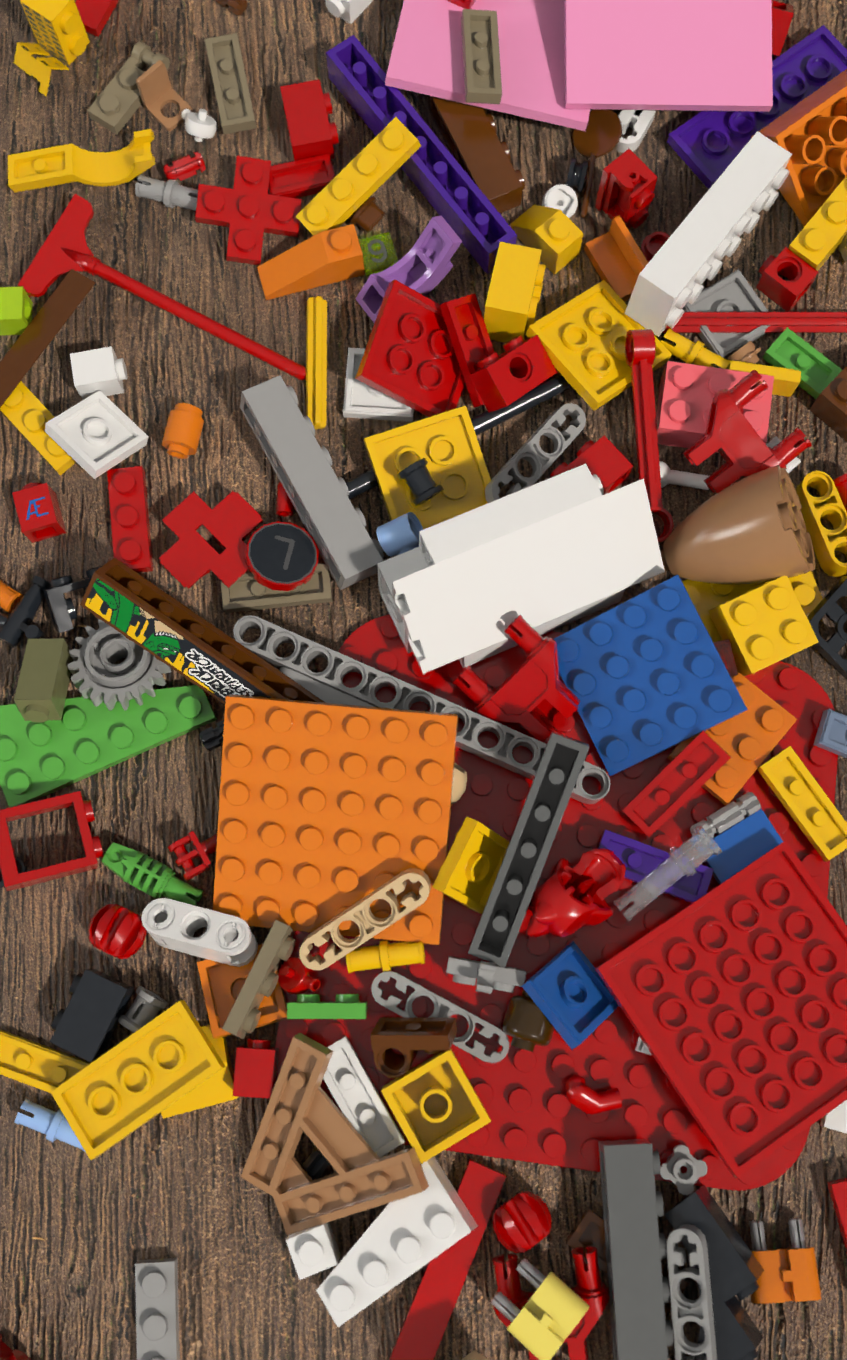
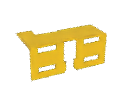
(35, 67)

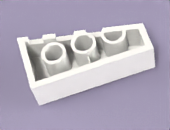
(397, 1245)

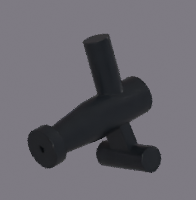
(19, 620)

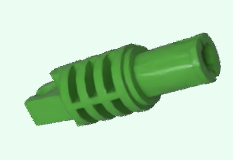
(148, 875)

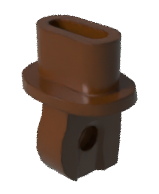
(367, 215)

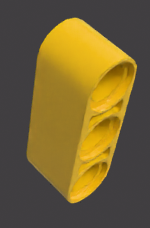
(828, 507)

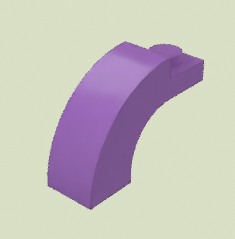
(419, 269)

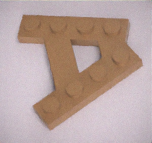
(361, 1176)

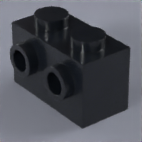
(91, 1014)

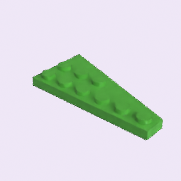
(90, 739)

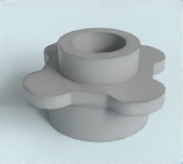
(671, 1169)

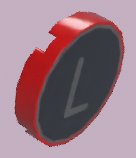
(281, 556)

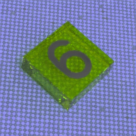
(378, 253)

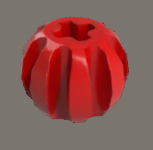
(116, 931)
(522, 1222)

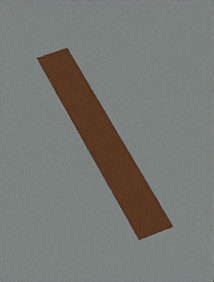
(42, 331)

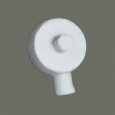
(199, 124)

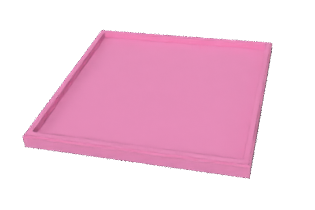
(531, 50)
(668, 55)

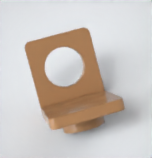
(156, 92)

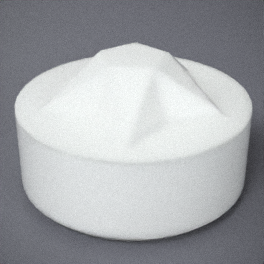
(561, 198)

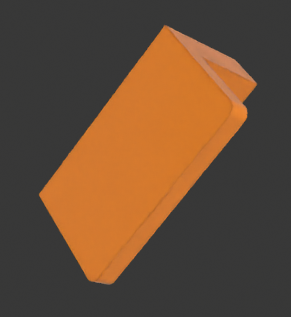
(617, 258)

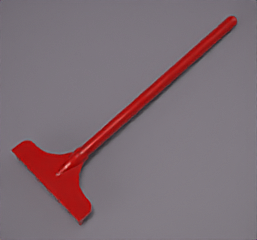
(68, 250)

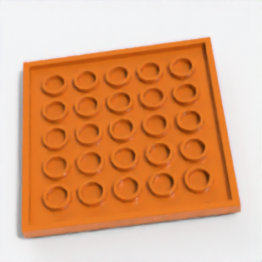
(329, 809)

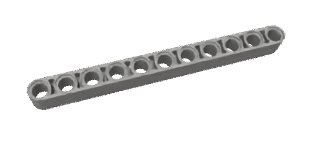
(406, 694)

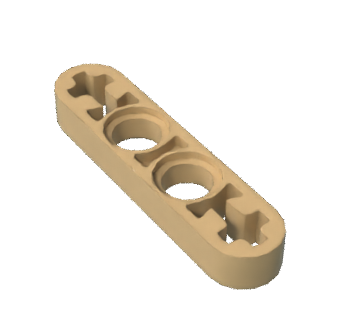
(363, 917)

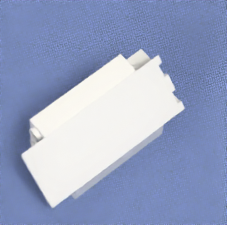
(534, 553)

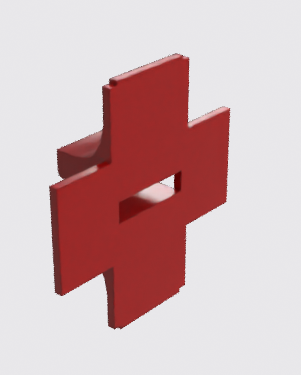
(225, 523)

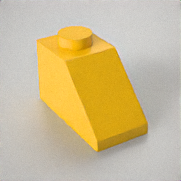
(550, 232)

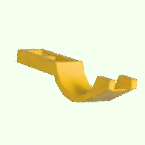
(72, 164)

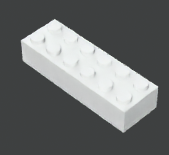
(708, 234)

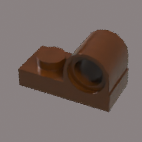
(409, 1036)

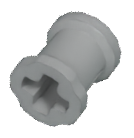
(142, 1010)

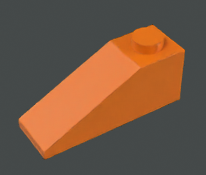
(313, 263)

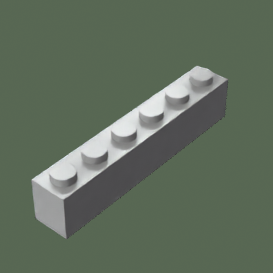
(311, 482)

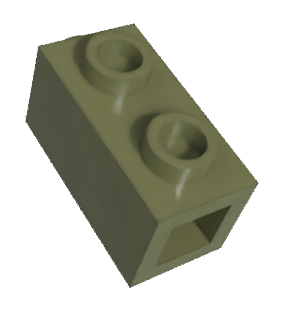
(43, 680)

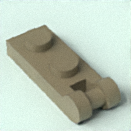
(121, 95)

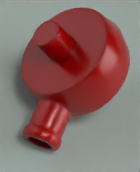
(296, 977)

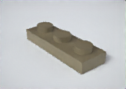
(481, 56)
(230, 83)
(249, 595)
(260, 981)

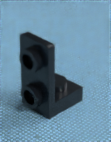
(62, 609)

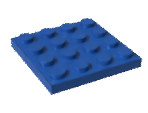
(646, 676)

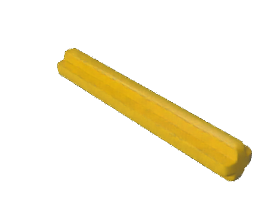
(316, 361)

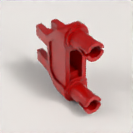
(737, 440)
(526, 687)
(588, 1288)

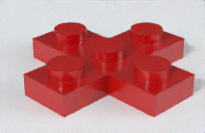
(248, 210)

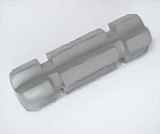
(729, 815)

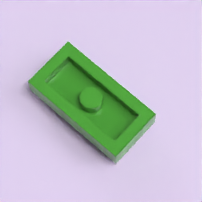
(795, 353)
(310, 1007)

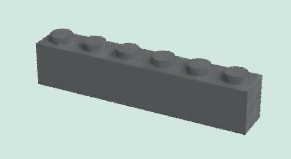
(528, 848)
(634, 1250)

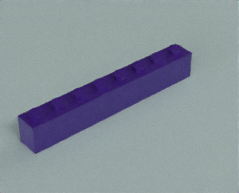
(432, 165)

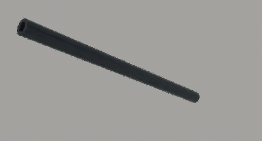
(480, 424)

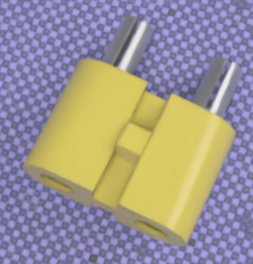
(546, 1316)

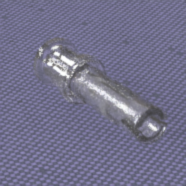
(682, 862)

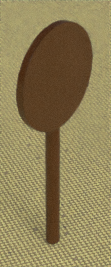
(596, 141)

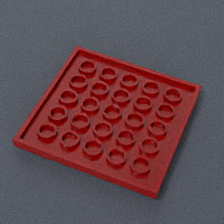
(745, 1006)

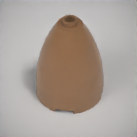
(743, 534)

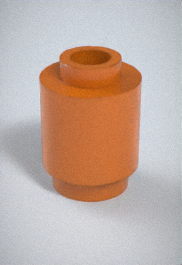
(183, 430)

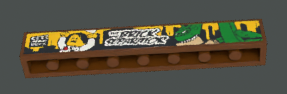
(183, 638)

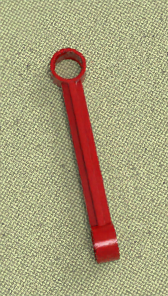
(640, 357)

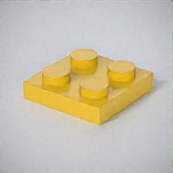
(472, 865)

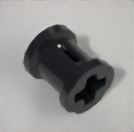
(420, 481)

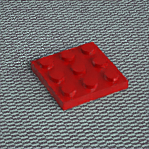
(412, 353)

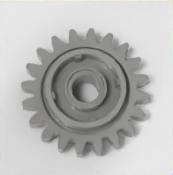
(102, 679)

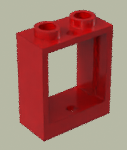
(91, 845)

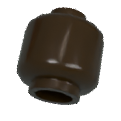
(526, 1023)

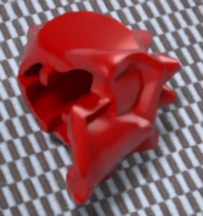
(576, 894)

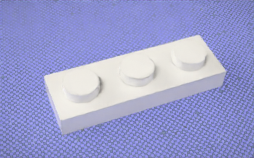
(360, 1099)

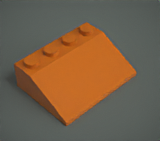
(818, 143)

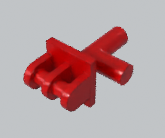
(200, 850)

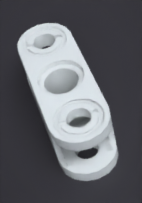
(175, 922)

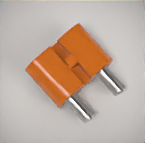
(787, 1272)

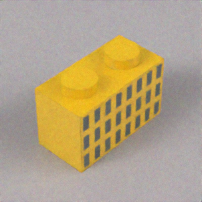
(57, 27)

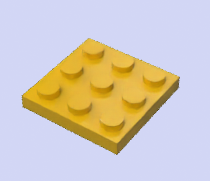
(588, 343)
(452, 460)

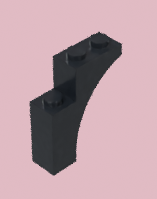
(731, 1273)

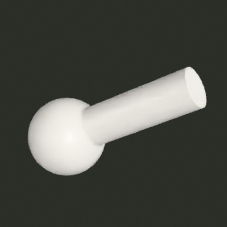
(681, 478)

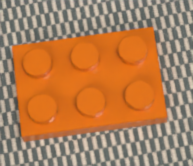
(745, 738)

